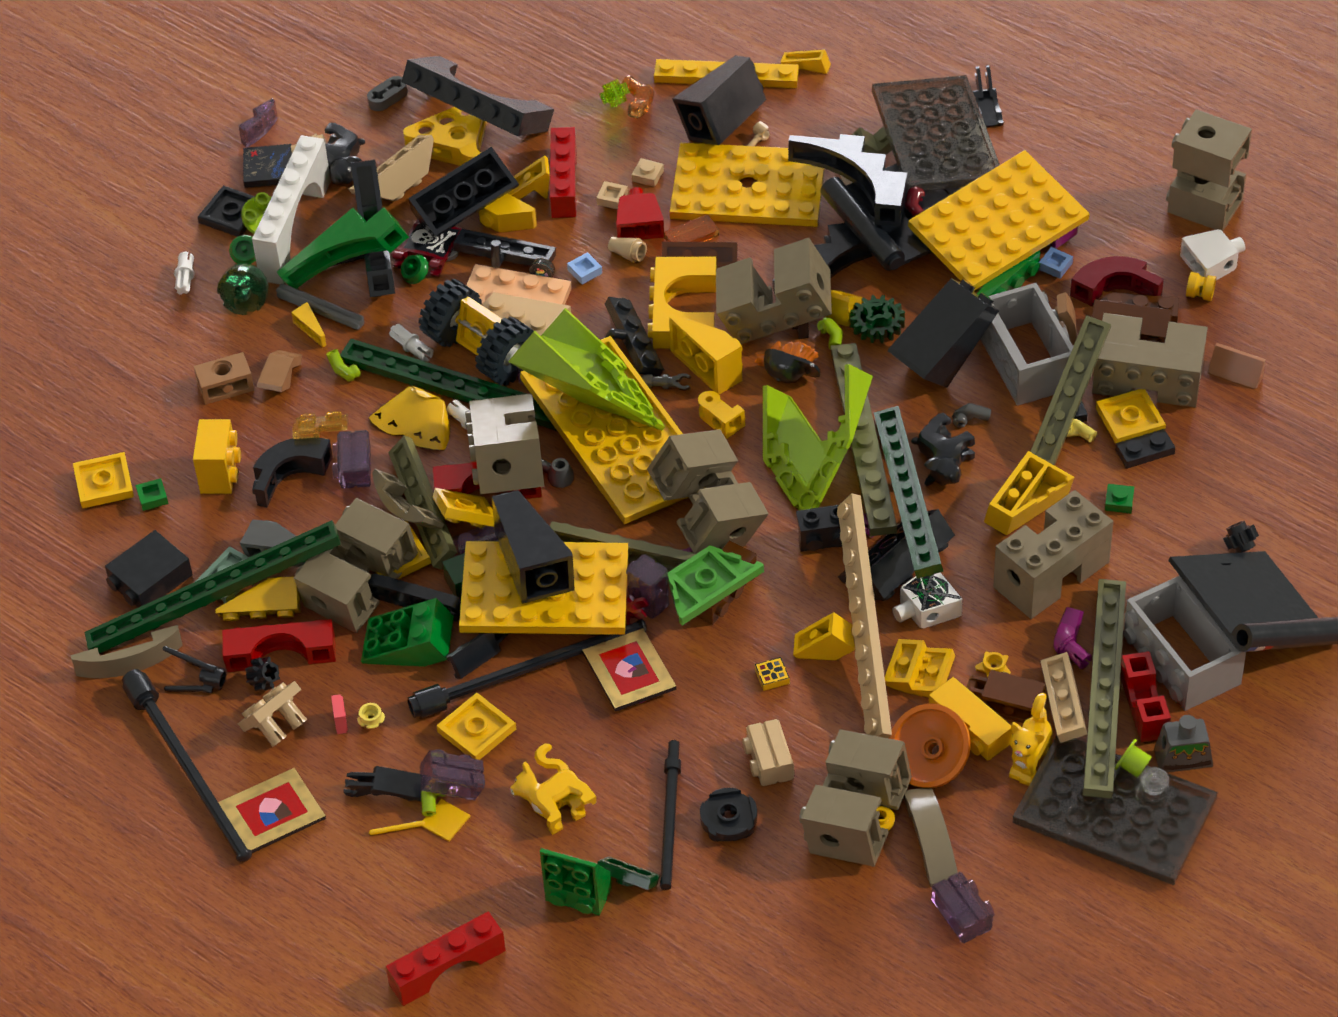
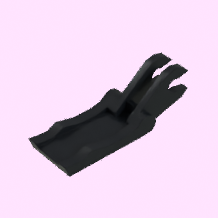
(987, 99)
(475, 653)
(384, 782)

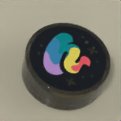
(542, 267)

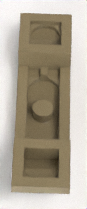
(390, 492)
(118, 663)
(931, 834)

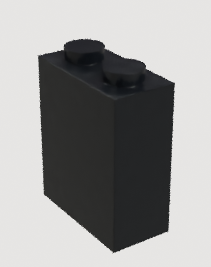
(148, 570)

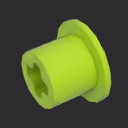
(1134, 760)

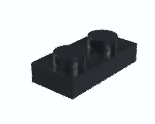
(1145, 448)

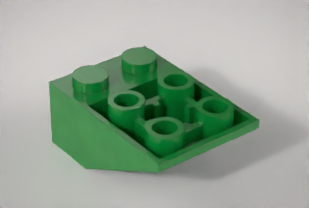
(409, 635)
(574, 882)

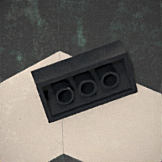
(462, 192)
(891, 557)

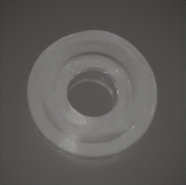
(1151, 786)

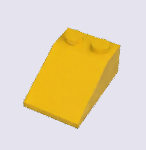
(707, 352)

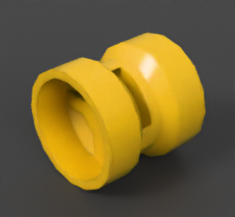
(1195, 284)

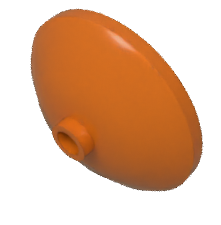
(922, 730)

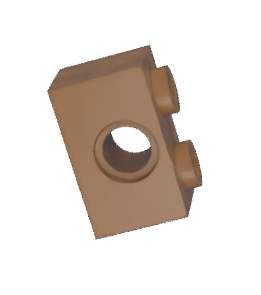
(224, 378)

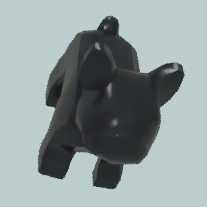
(341, 151)
(943, 451)

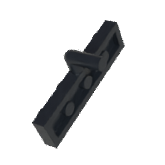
(501, 248)
(633, 335)

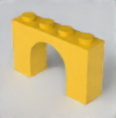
(674, 277)

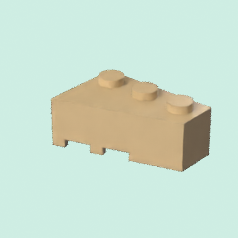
(531, 312)

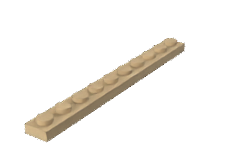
(864, 618)

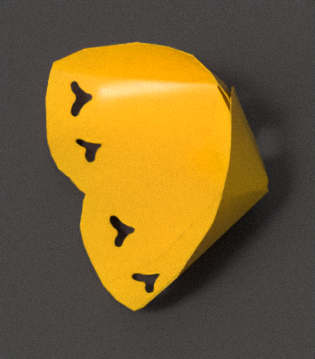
(415, 413)

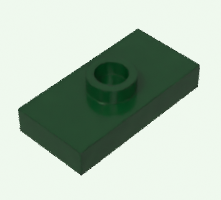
(629, 874)

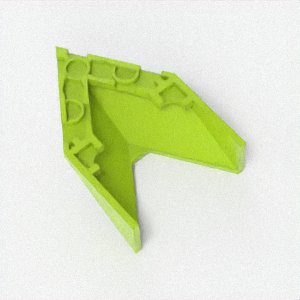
(585, 369)
(794, 450)

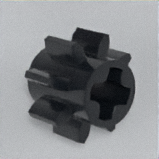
(1241, 537)
(262, 673)

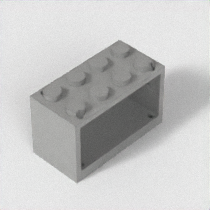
(1018, 308)
(1184, 686)

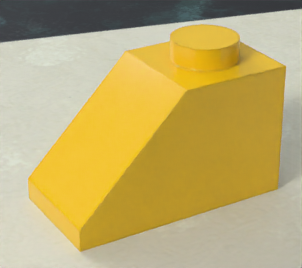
(508, 215)
(825, 639)

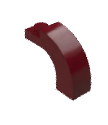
(1113, 274)

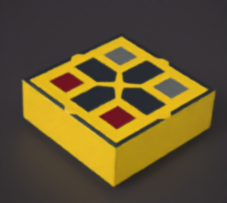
(772, 673)

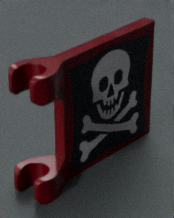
(423, 243)

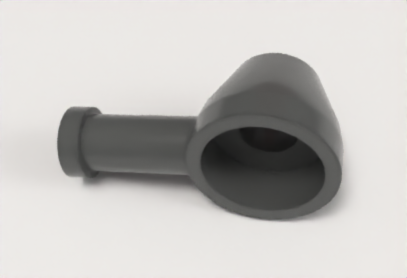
(559, 472)

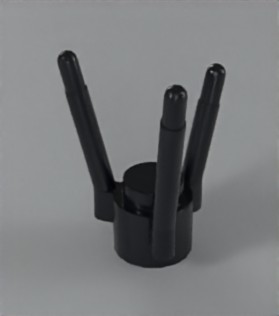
(210, 675)

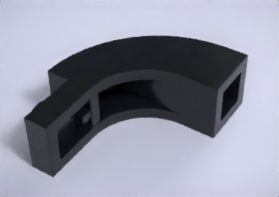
(289, 458)

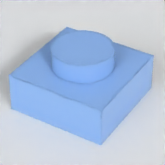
(584, 268)

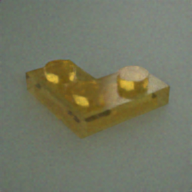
(311, 426)

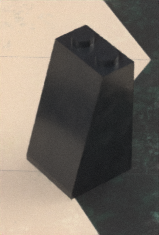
(720, 101)
(945, 332)
(533, 551)

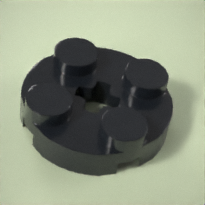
(732, 828)

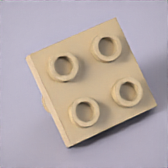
(276, 699)

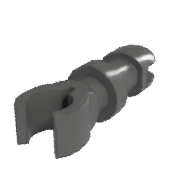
(666, 381)

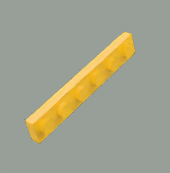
(691, 71)

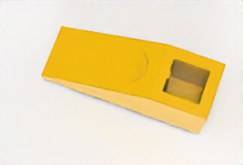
(269, 597)

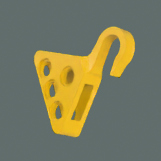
(452, 149)

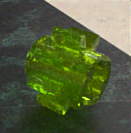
(614, 93)

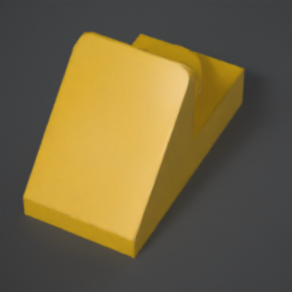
(533, 178)

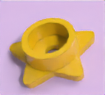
(990, 659)

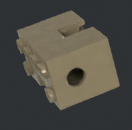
(1206, 179)
(800, 291)
(1165, 367)
(504, 444)
(700, 469)
(1033, 565)
(337, 579)
(860, 777)

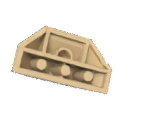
(404, 168)

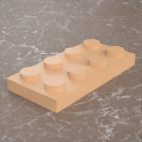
(489, 279)

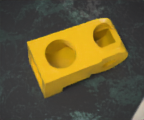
(719, 414)

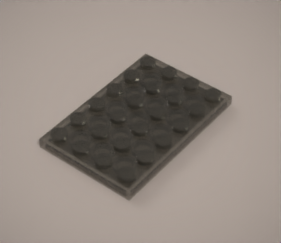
(935, 131)
(1130, 829)

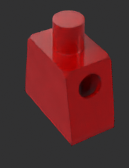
(639, 216)

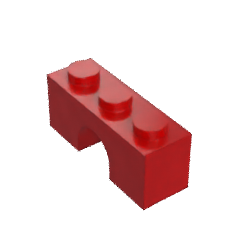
(1139, 683)

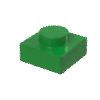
(151, 494)
(1119, 498)

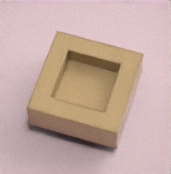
(647, 172)
(610, 193)

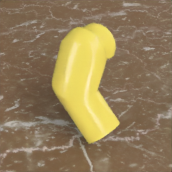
(1080, 429)

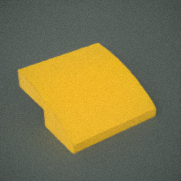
(918, 667)

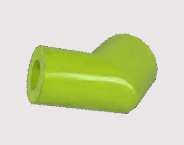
(829, 326)
(340, 368)
(428, 802)

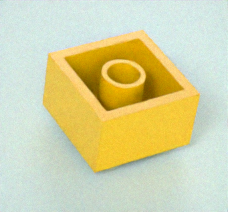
(216, 456)

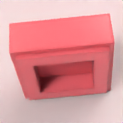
(339, 714)

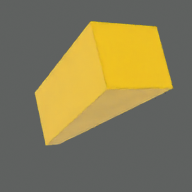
(808, 60)
(305, 319)

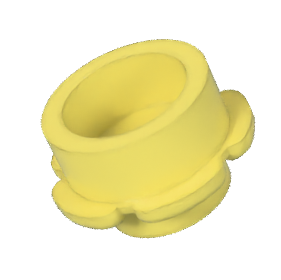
(370, 710)

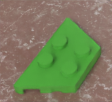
(707, 580)

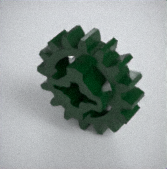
(877, 319)

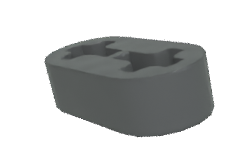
(387, 93)

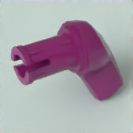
(1066, 637)

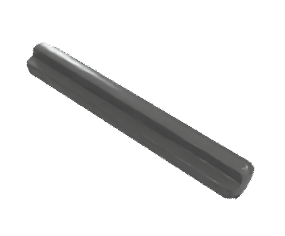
(321, 306)

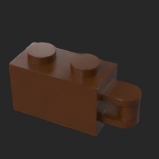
(1007, 694)

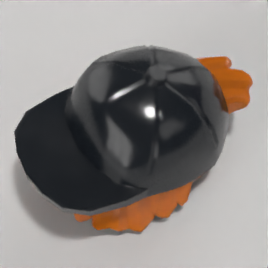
(789, 361)

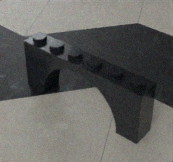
(437, 78)

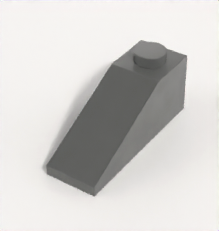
(264, 535)

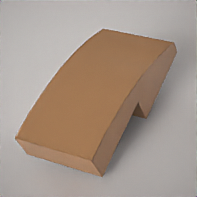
(1067, 315)

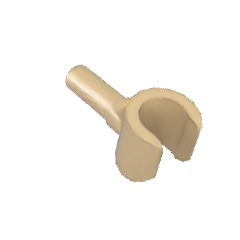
(761, 133)

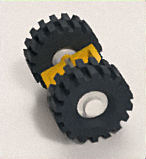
(457, 317)

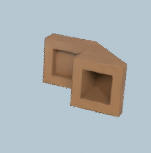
(278, 370)

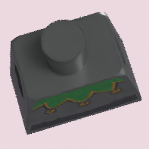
(1183, 745)

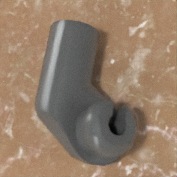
(969, 411)

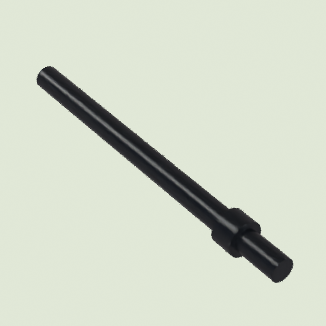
(672, 768)

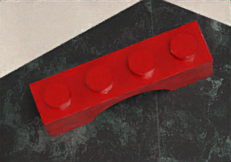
(562, 172)
(460, 479)
(311, 639)
(416, 972)

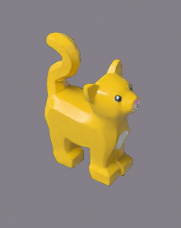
(1030, 742)
(556, 792)

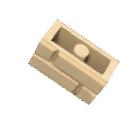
(769, 752)

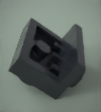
(818, 528)

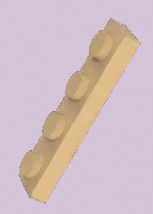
(1063, 697)

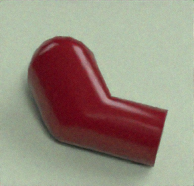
(912, 200)

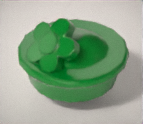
(242, 250)
(414, 269)

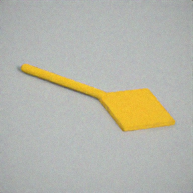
(444, 823)

